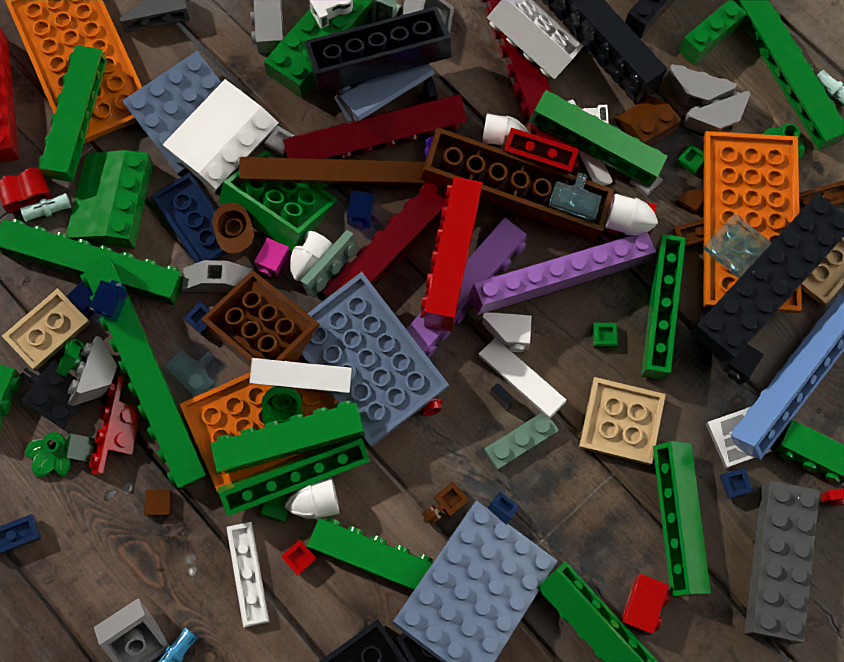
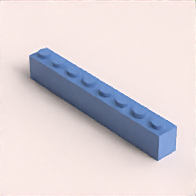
(792, 383)

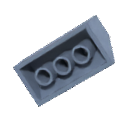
(372, 94)

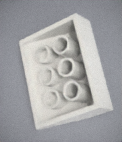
(535, 34)
(219, 133)

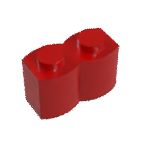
(23, 190)

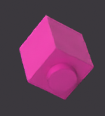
(272, 258)

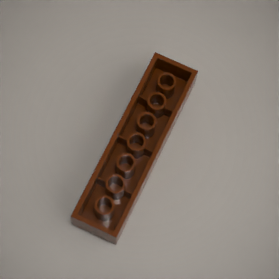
(510, 181)

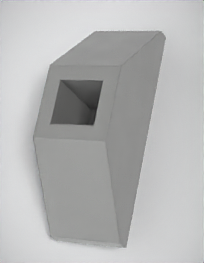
(696, 87)
(718, 115)
(213, 276)
(93, 373)

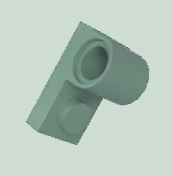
(385, 9)

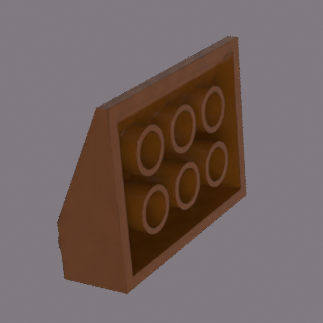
(260, 322)

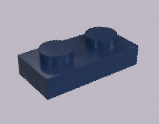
(18, 533)

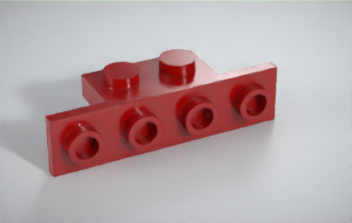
(117, 427)

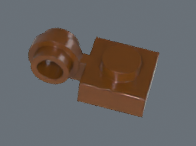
(449, 501)

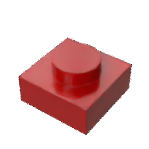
(834, 496)
(298, 557)

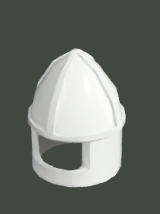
(498, 129)
(630, 216)
(309, 254)
(314, 500)

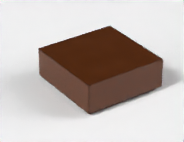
(157, 503)

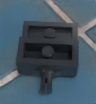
(50, 395)

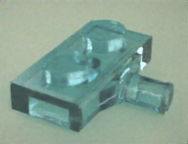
(576, 198)
(192, 372)

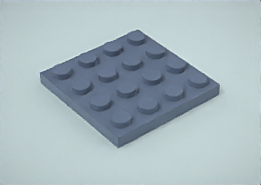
(170, 100)

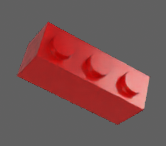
(541, 150)

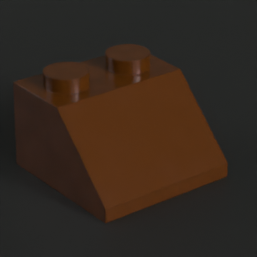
(649, 121)

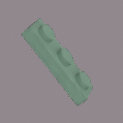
(330, 264)
(520, 440)

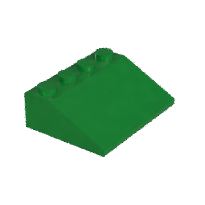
(111, 198)
(280, 209)

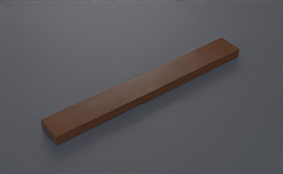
(330, 171)
(695, 230)

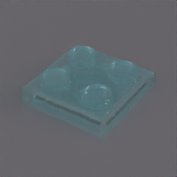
(737, 245)

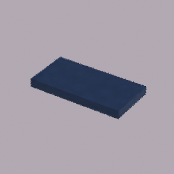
(190, 217)

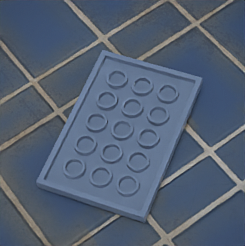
(388, 367)
(475, 590)

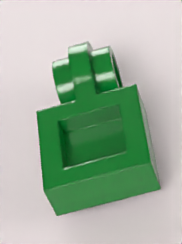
(71, 357)

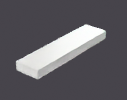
(300, 375)
(522, 378)
(247, 574)

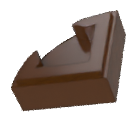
(691, 199)

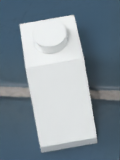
(509, 329)

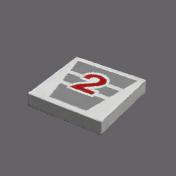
(720, 432)

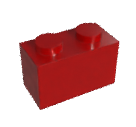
(645, 604)

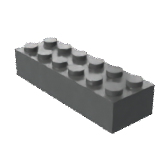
(782, 562)

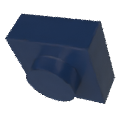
(194, 318)
(736, 483)
(503, 507)

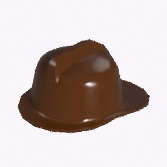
(233, 228)

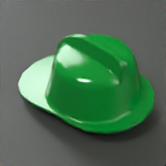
(280, 404)

